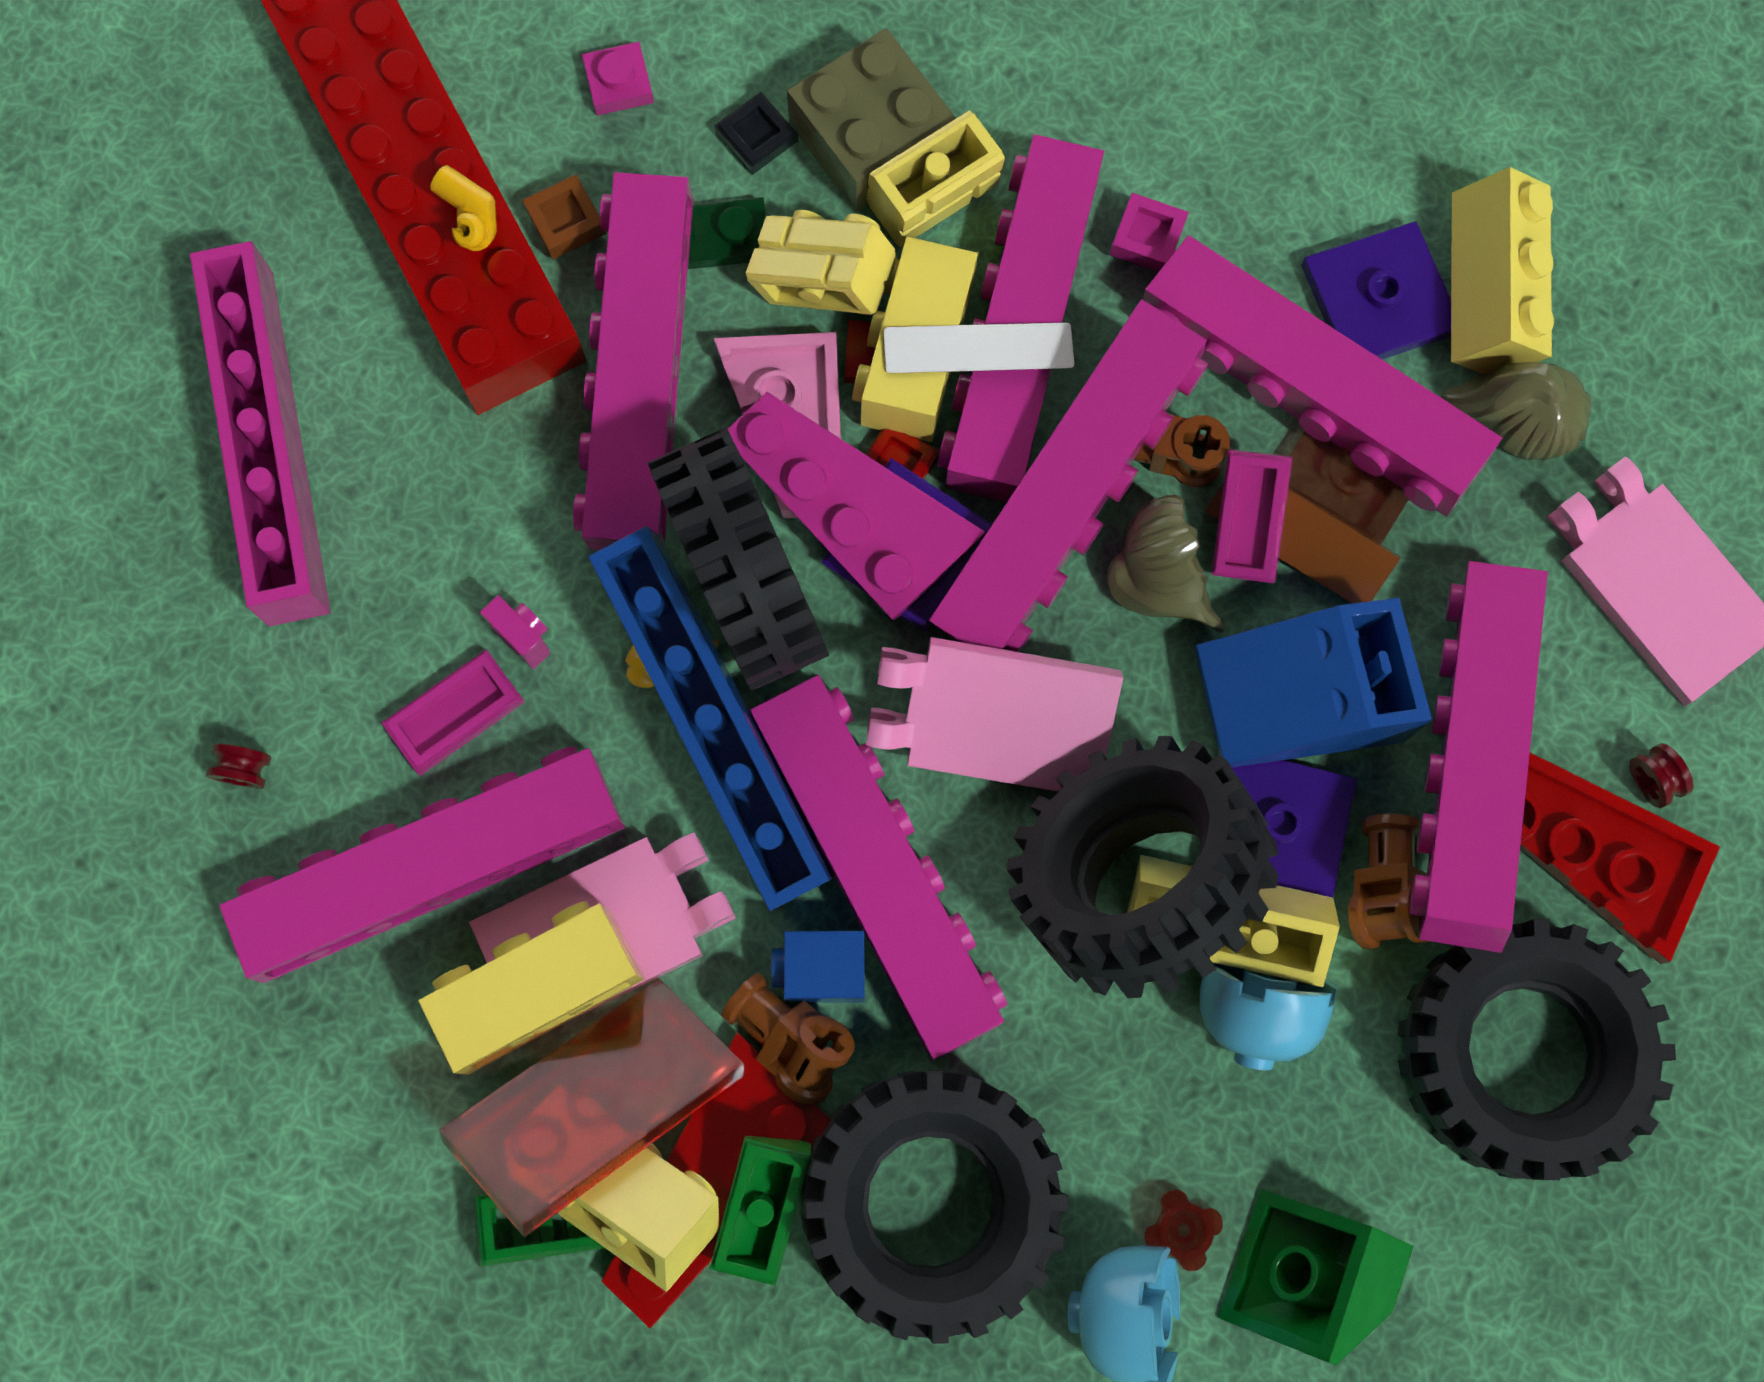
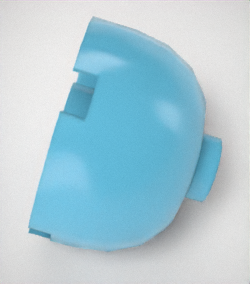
(1264, 1015)
(1129, 1314)

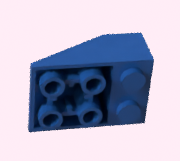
(1314, 684)

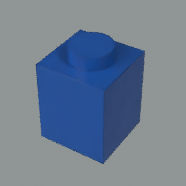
(820, 967)

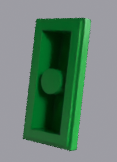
(761, 1208)

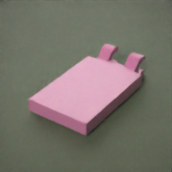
(1661, 582)
(996, 712)
(640, 894)

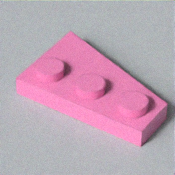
(790, 367)

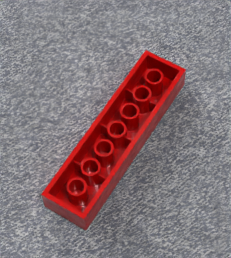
(395, 134)

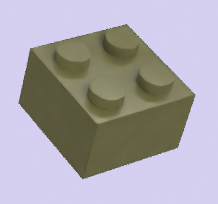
(864, 112)

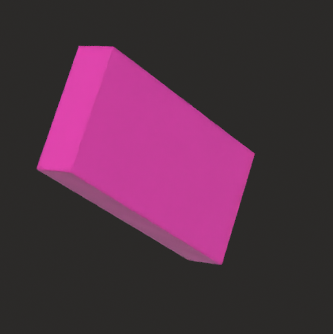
(1252, 515)
(452, 712)

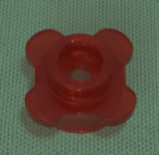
(1202, 1225)

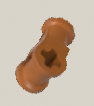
(1175, 450)
(1384, 889)
(791, 1040)

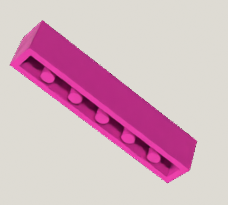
(1027, 287)
(636, 357)
(1323, 379)
(259, 435)
(1072, 480)
(1483, 758)
(421, 865)
(877, 868)

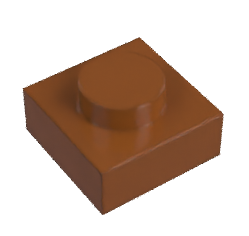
(564, 216)

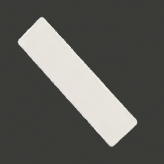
(978, 347)

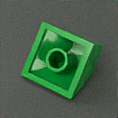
(1313, 1278)

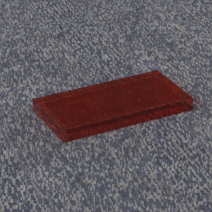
(591, 1105)

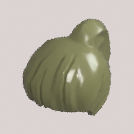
(1529, 404)
(1159, 566)

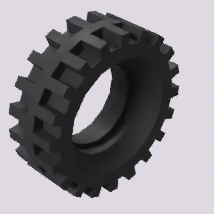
(738, 559)
(1106, 814)
(1618, 1033)
(989, 1276)

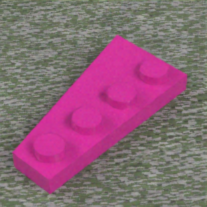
(863, 513)

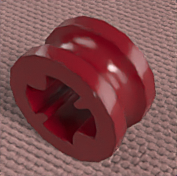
(238, 766)
(1661, 775)

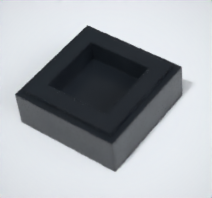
(756, 133)

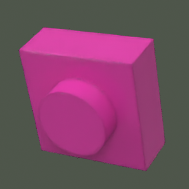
(618, 78)
(1148, 232)
(518, 629)

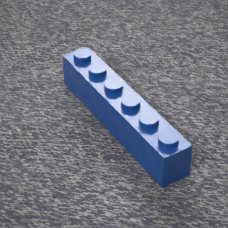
(711, 717)

